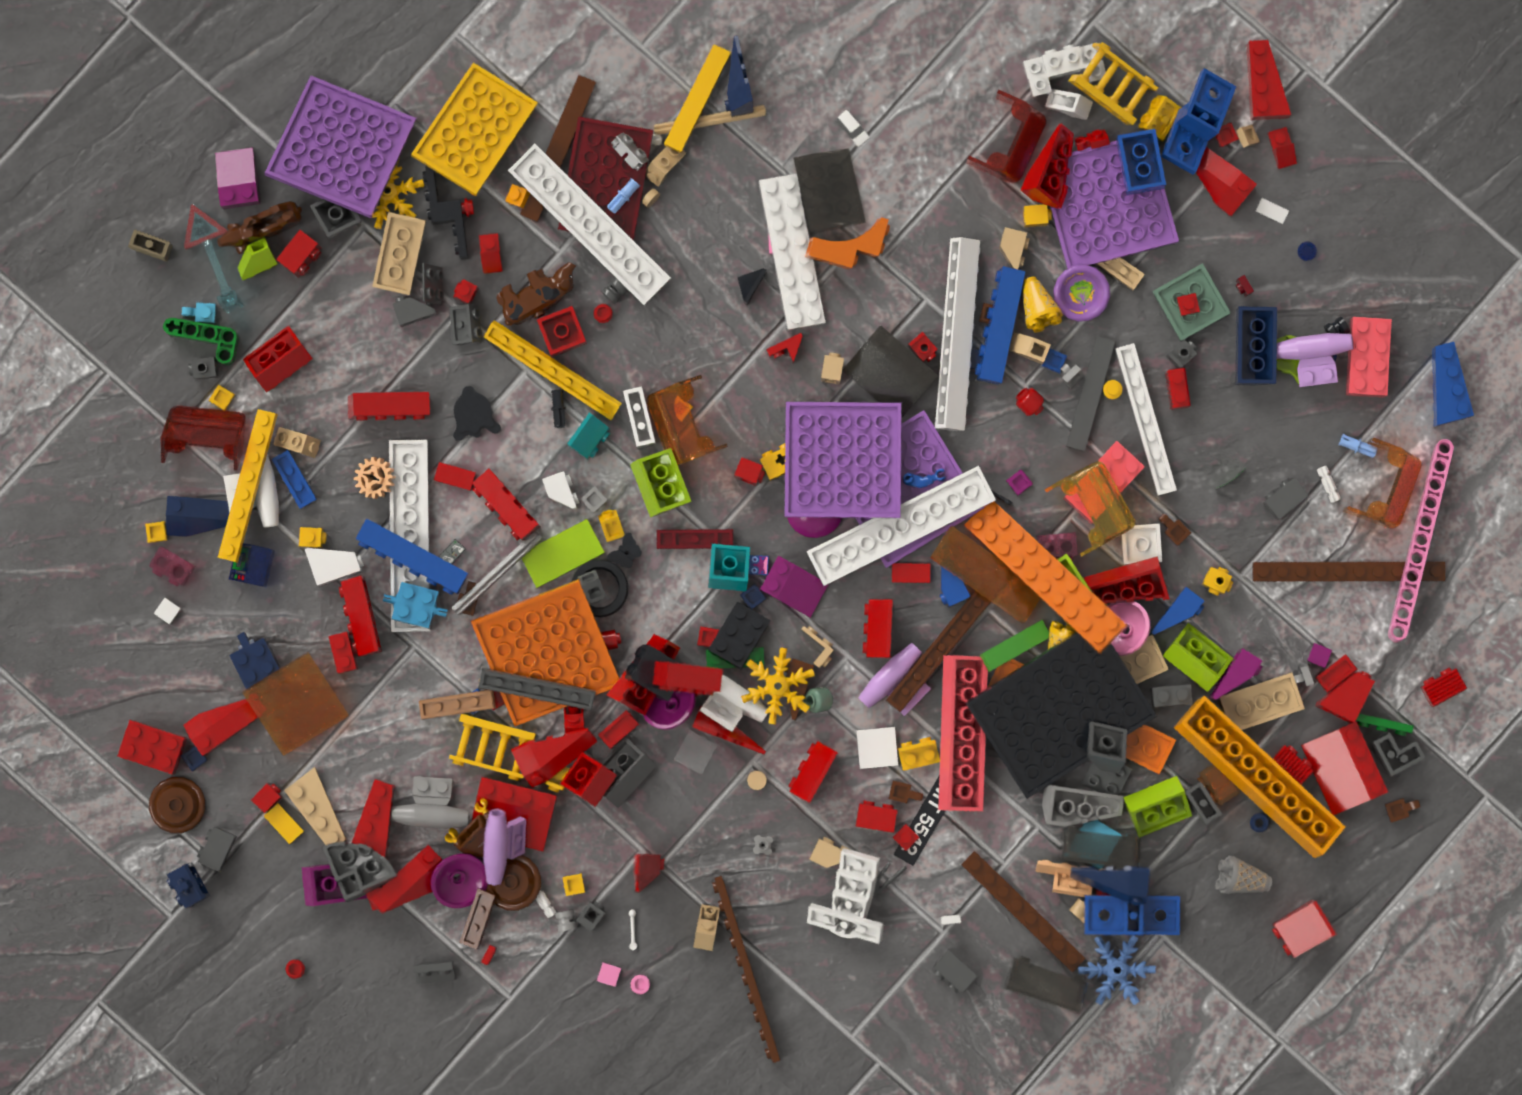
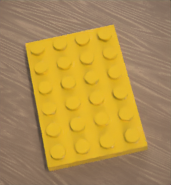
(474, 129)

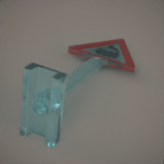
(201, 230)

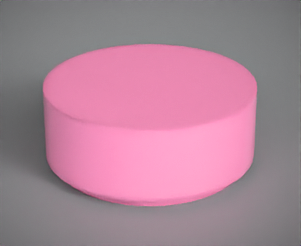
(640, 984)

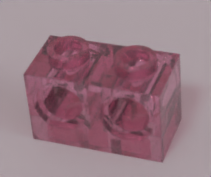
(1056, 541)
(173, 563)

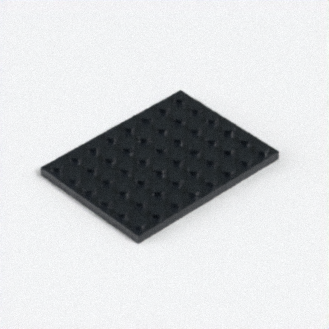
(1045, 708)

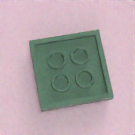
(1209, 299)

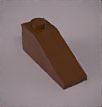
(794, 666)

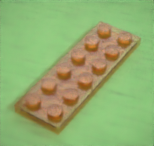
(985, 574)

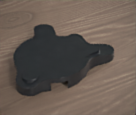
(473, 414)

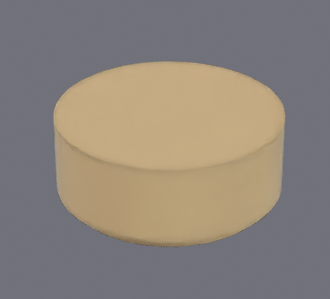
(650, 198)
(756, 780)

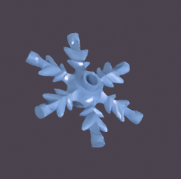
(1108, 970)

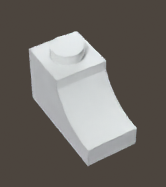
(1069, 103)

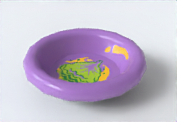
(1082, 292)

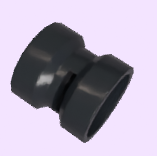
(1339, 326)

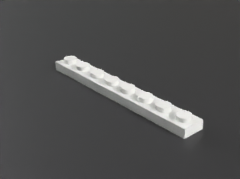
(1145, 419)

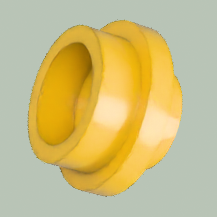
(1112, 389)

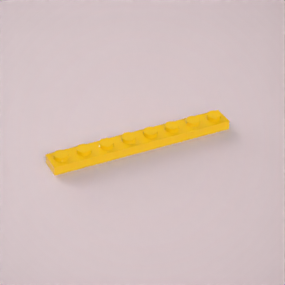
(552, 370)
(247, 485)

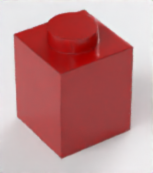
(267, 797)

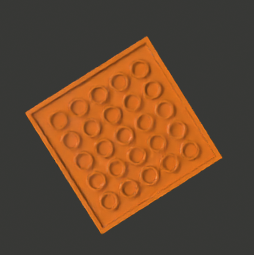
(547, 640)

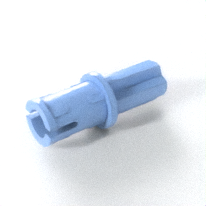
(623, 195)
(1358, 446)

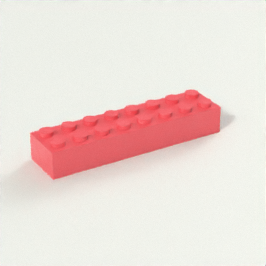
(961, 735)

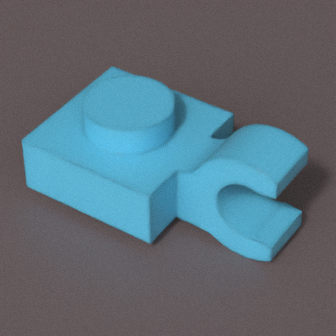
(203, 312)

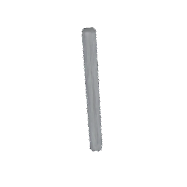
(496, 573)

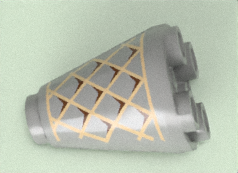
(1241, 877)

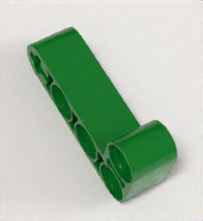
(200, 335)

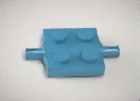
(415, 605)

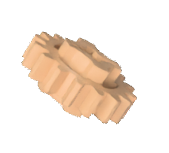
(378, 468)

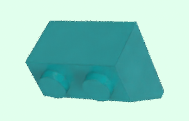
(589, 436)
(729, 567)

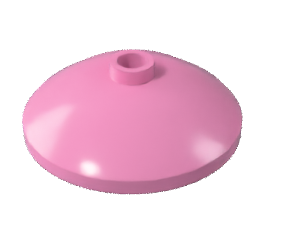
(1136, 620)

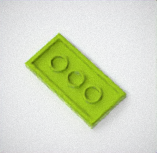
(562, 553)

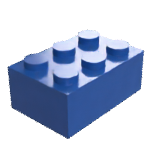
(1141, 162)

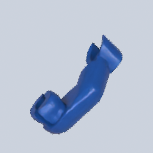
(921, 482)

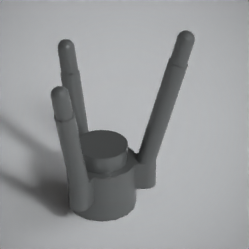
(878, 889)

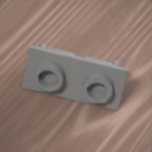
(636, 156)

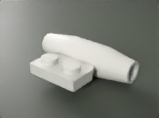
(266, 496)
(727, 705)

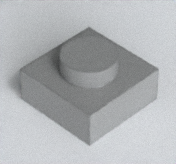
(594, 499)

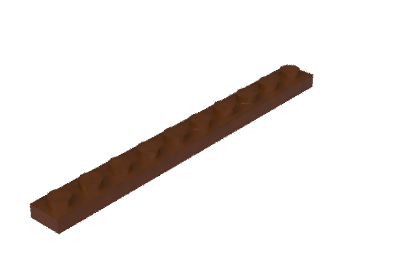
(1341, 571)
(748, 977)

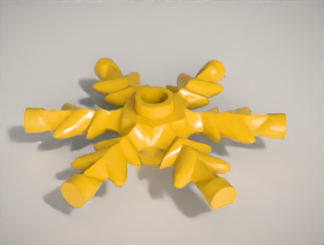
(393, 198)
(796, 700)

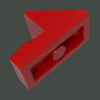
(1282, 148)
(490, 253)
(791, 345)

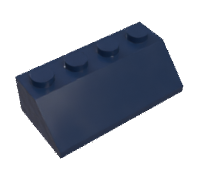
(1256, 345)

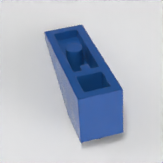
(952, 588)
(1181, 609)

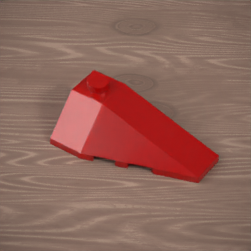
(710, 726)

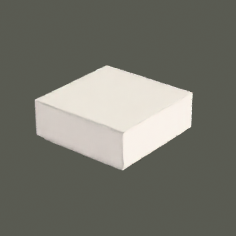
(167, 611)
(949, 919)

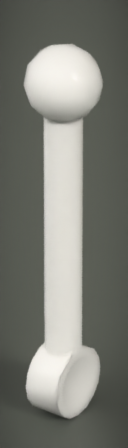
(633, 945)

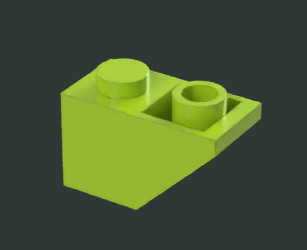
(256, 259)

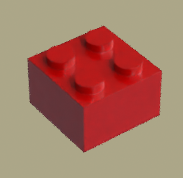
(299, 254)
(561, 331)
(588, 779)

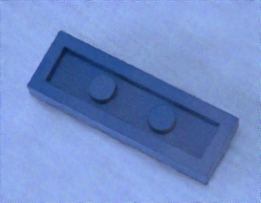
(294, 479)

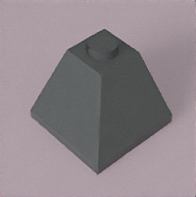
(333, 217)
(1107, 746)

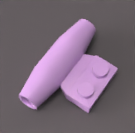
(1315, 356)
(890, 676)
(502, 842)

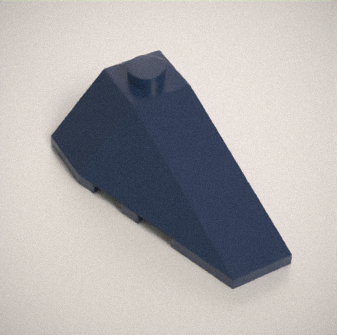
(739, 92)
(194, 515)
(1125, 884)

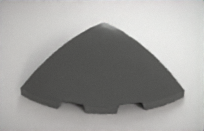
(357, 868)

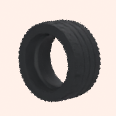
(623, 587)

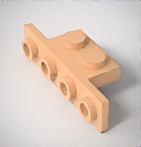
(1062, 882)

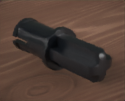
(558, 408)

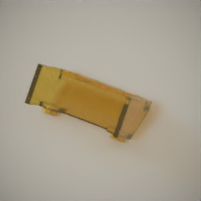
(1101, 501)

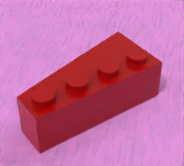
(1265, 87)
(388, 405)
(505, 504)
(1130, 582)
(631, 693)
(376, 818)

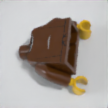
(471, 839)

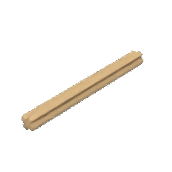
(712, 119)

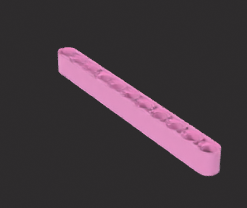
(1426, 533)

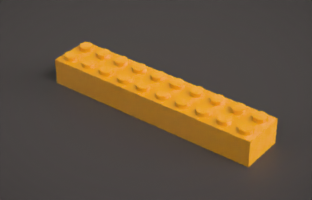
(1259, 777)

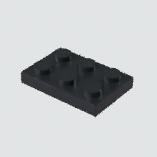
(739, 635)

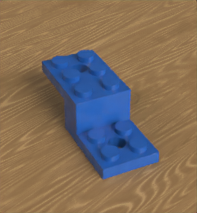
(1198, 121)
(1132, 919)

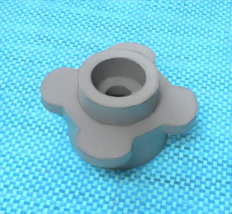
(759, 849)

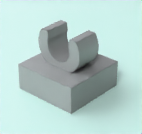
(1071, 376)
(1306, 676)

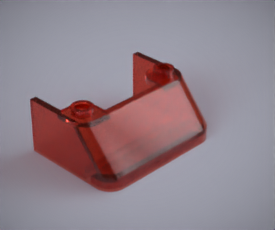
(1013, 165)
(204, 429)

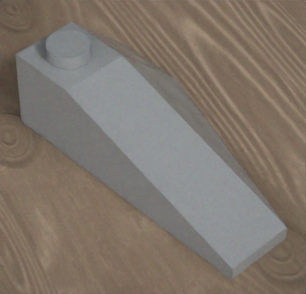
(1074, 806)

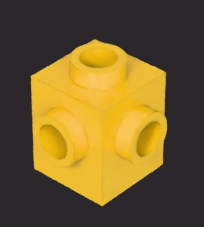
(1210, 581)

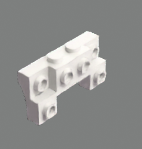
(1060, 64)

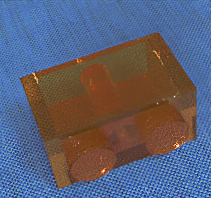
(1218, 785)

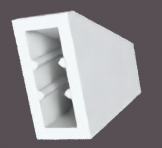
(333, 564)

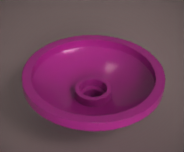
(814, 526)
(664, 717)
(458, 891)

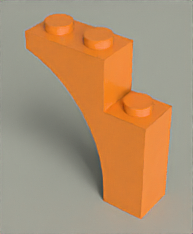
(844, 252)

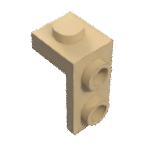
(663, 164)
(297, 442)
(824, 657)

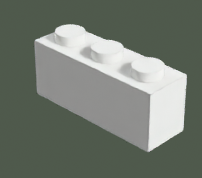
(639, 417)

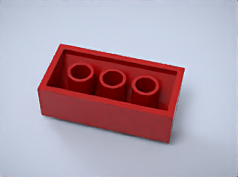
(361, 616)

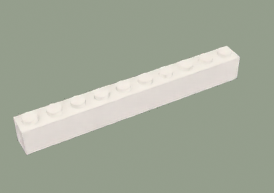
(957, 334)

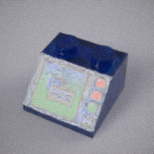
(252, 565)

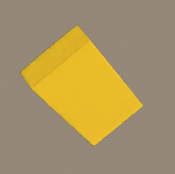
(284, 823)

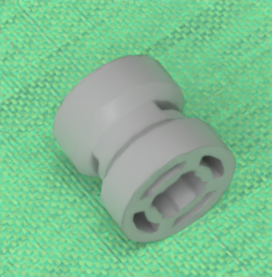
(565, 920)

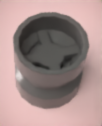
(611, 294)

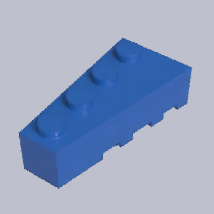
(1449, 386)

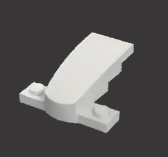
(851, 899)

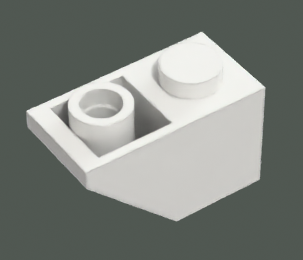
(559, 489)

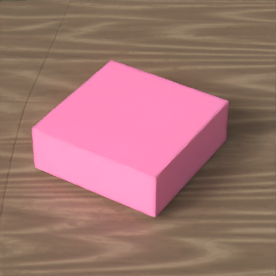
(609, 974)

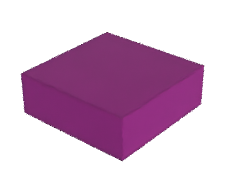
(1019, 482)
(1319, 655)

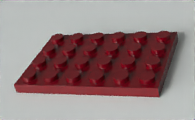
(602, 171)

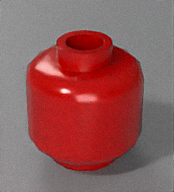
(1029, 401)

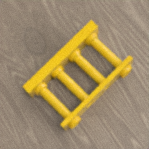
(1096, 92)
(487, 728)

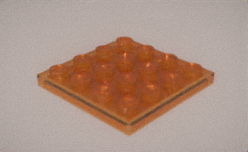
(295, 703)

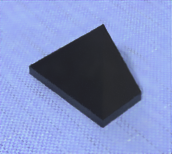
(749, 283)

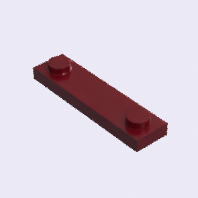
(693, 538)

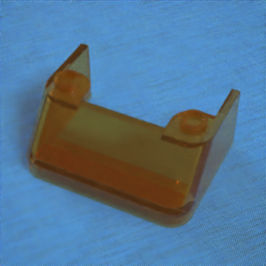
(676, 423)
(1392, 512)

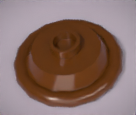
(177, 805)
(519, 884)

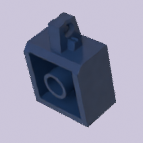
(254, 660)
(187, 885)

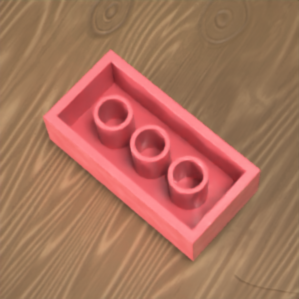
(1369, 357)
(1122, 468)

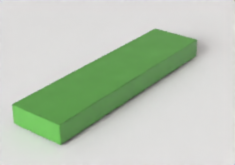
(1015, 645)

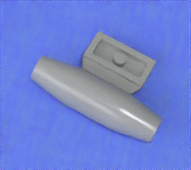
(431, 806)

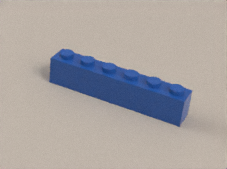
(1001, 325)
(408, 554)

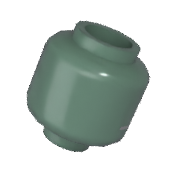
(819, 699)

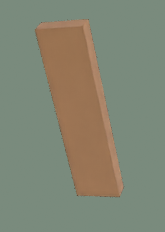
(457, 704)

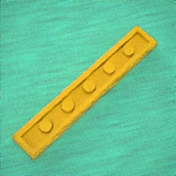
(697, 98)

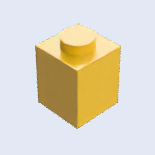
(1036, 215)

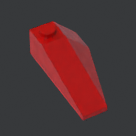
(1048, 174)
(1223, 181)
(218, 725)
(546, 758)
(647, 869)
(410, 883)

